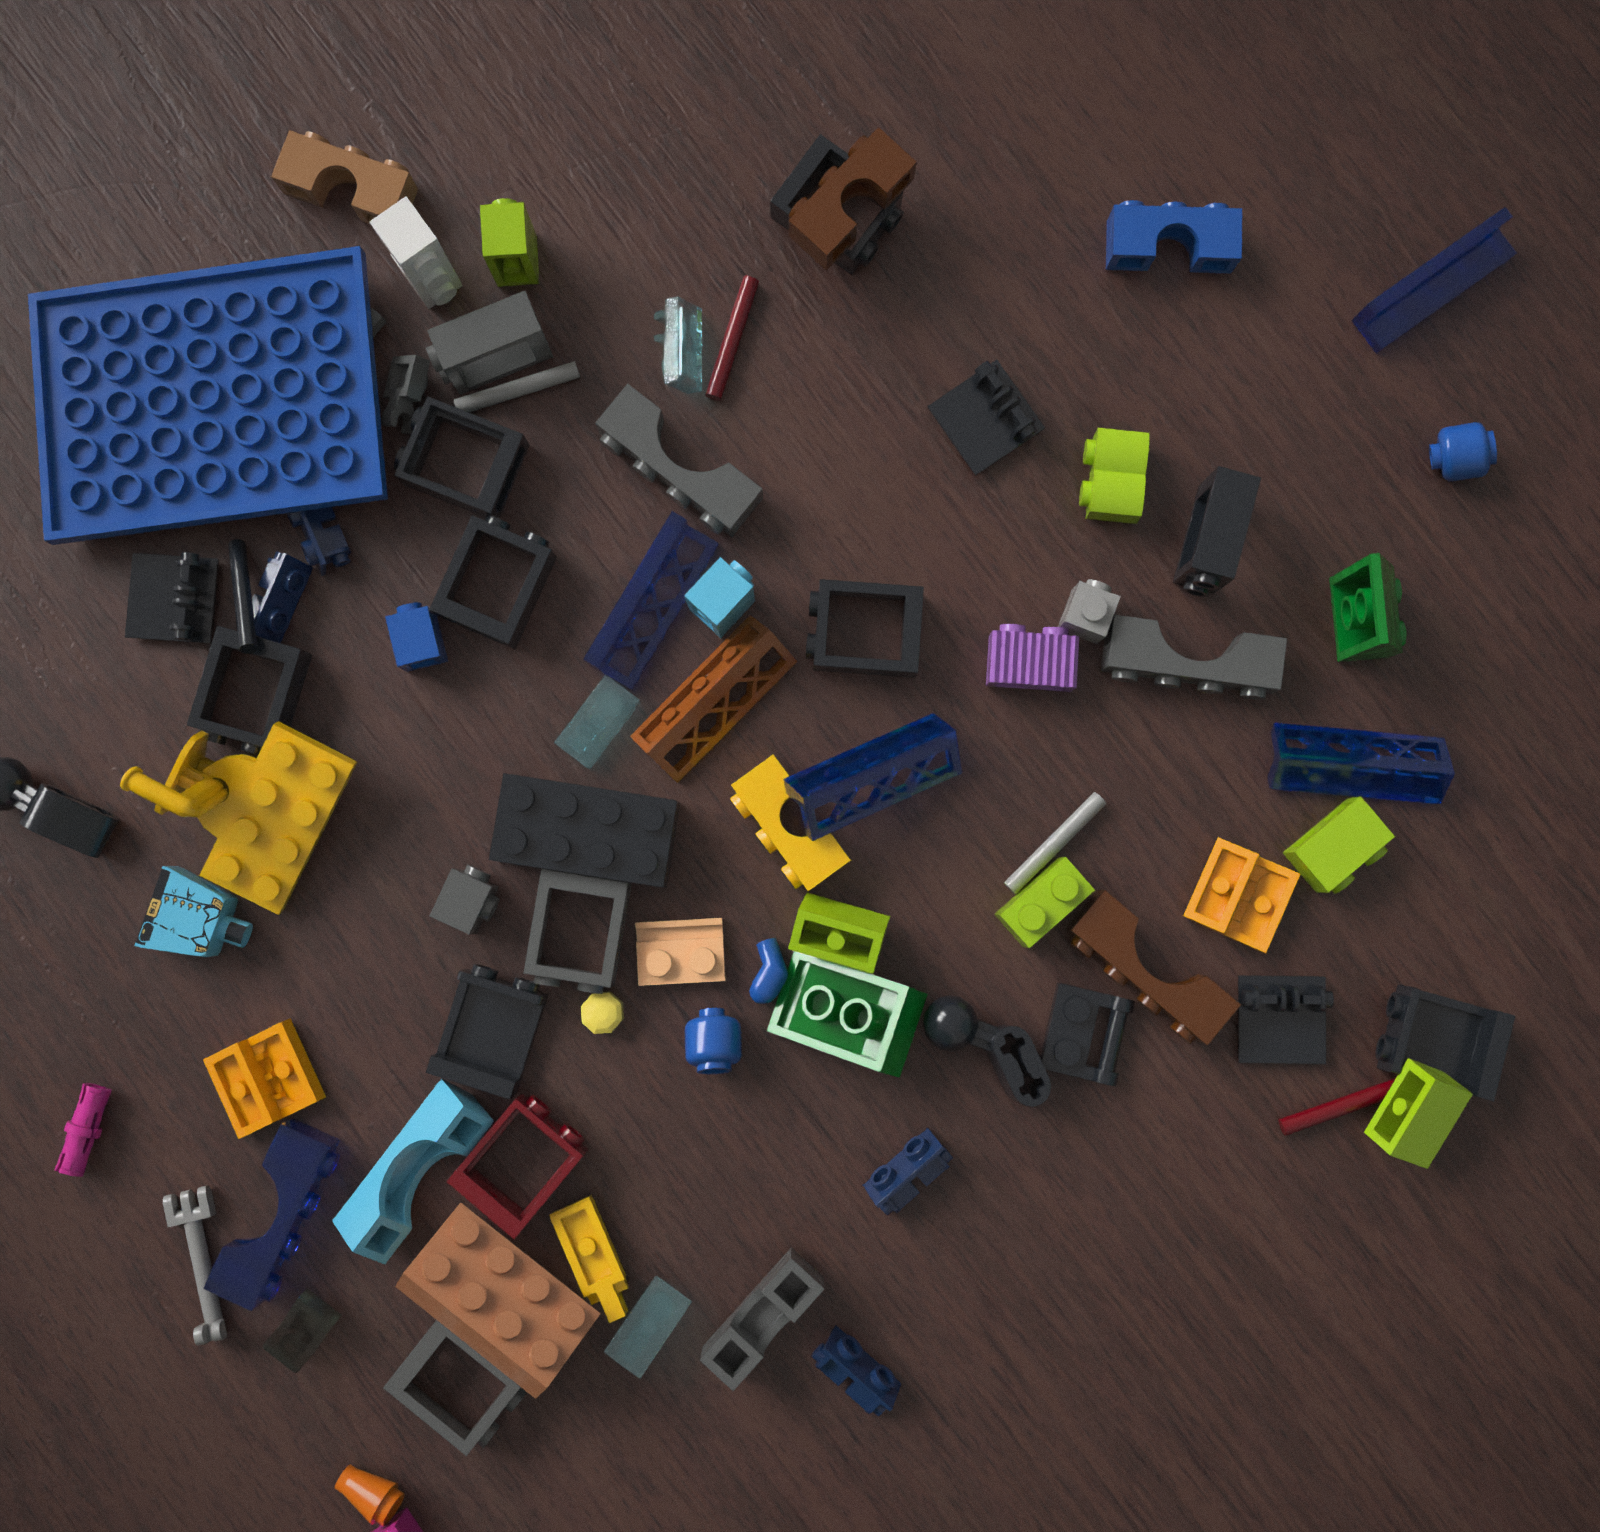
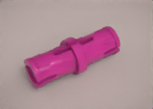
(83, 1129)

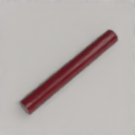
(732, 338)
(1335, 1108)

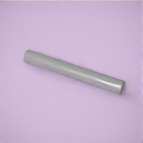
(518, 387)
(1055, 843)

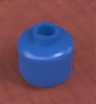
(1463, 451)
(713, 1042)

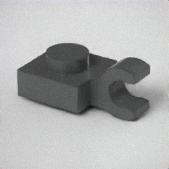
(404, 385)

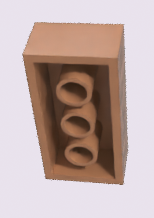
(498, 1300)

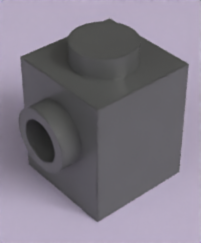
(466, 900)

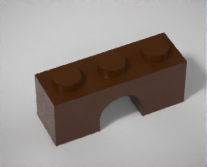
(874, 170)

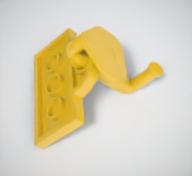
(258, 808)

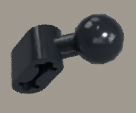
(54, 811)
(953, 1024)

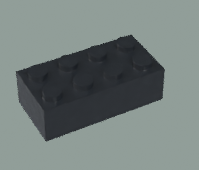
(584, 830)

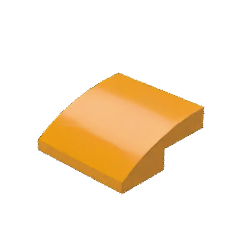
(1242, 895)
(264, 1078)

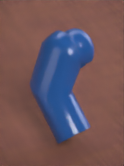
(772, 973)

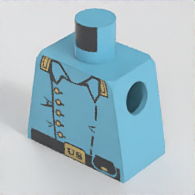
(191, 916)

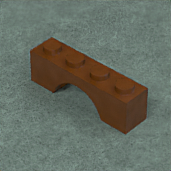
(1194, 1004)

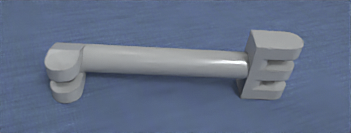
(191, 1217)

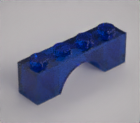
(297, 1163)

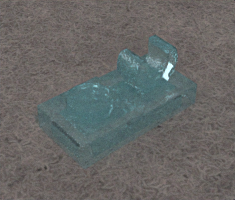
(681, 344)
(597, 721)
(647, 1327)

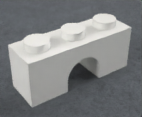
(417, 253)

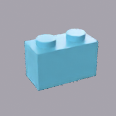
(721, 596)

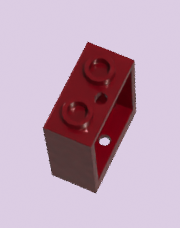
(491, 1199)

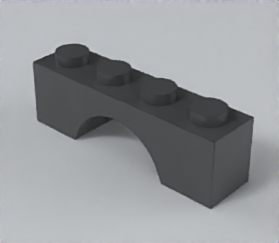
(721, 495)
(1138, 649)

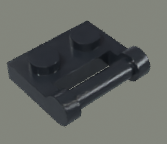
(1072, 1029)

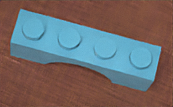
(380, 1208)

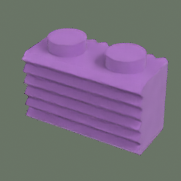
(1032, 659)

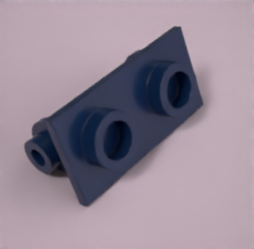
(321, 544)
(285, 581)
(921, 1158)
(872, 1385)

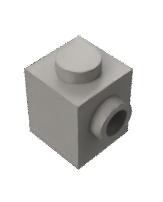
(1089, 610)

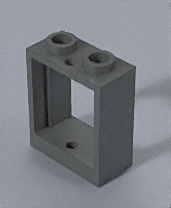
(488, 344)
(552, 975)
(435, 1415)

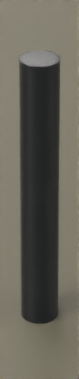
(242, 596)

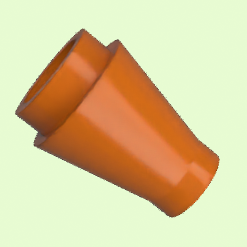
(370, 1494)

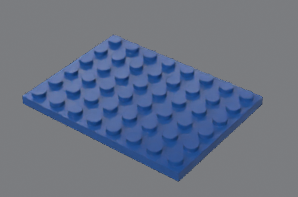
(206, 396)

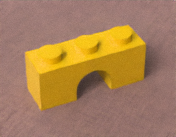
(763, 795)

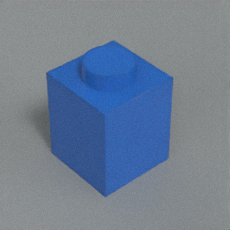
(416, 637)

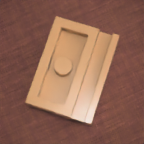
(680, 951)

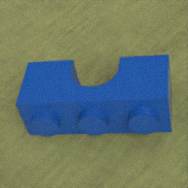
(1208, 233)

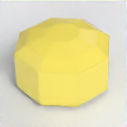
(602, 1012)

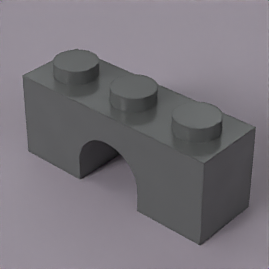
(748, 1331)

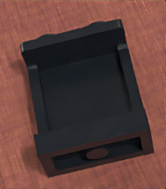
(489, 1032)
(1447, 1036)

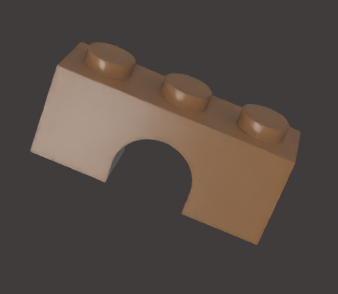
(312, 167)

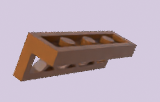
(708, 692)

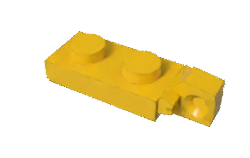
(592, 1255)

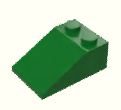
(1367, 610)
(847, 1013)

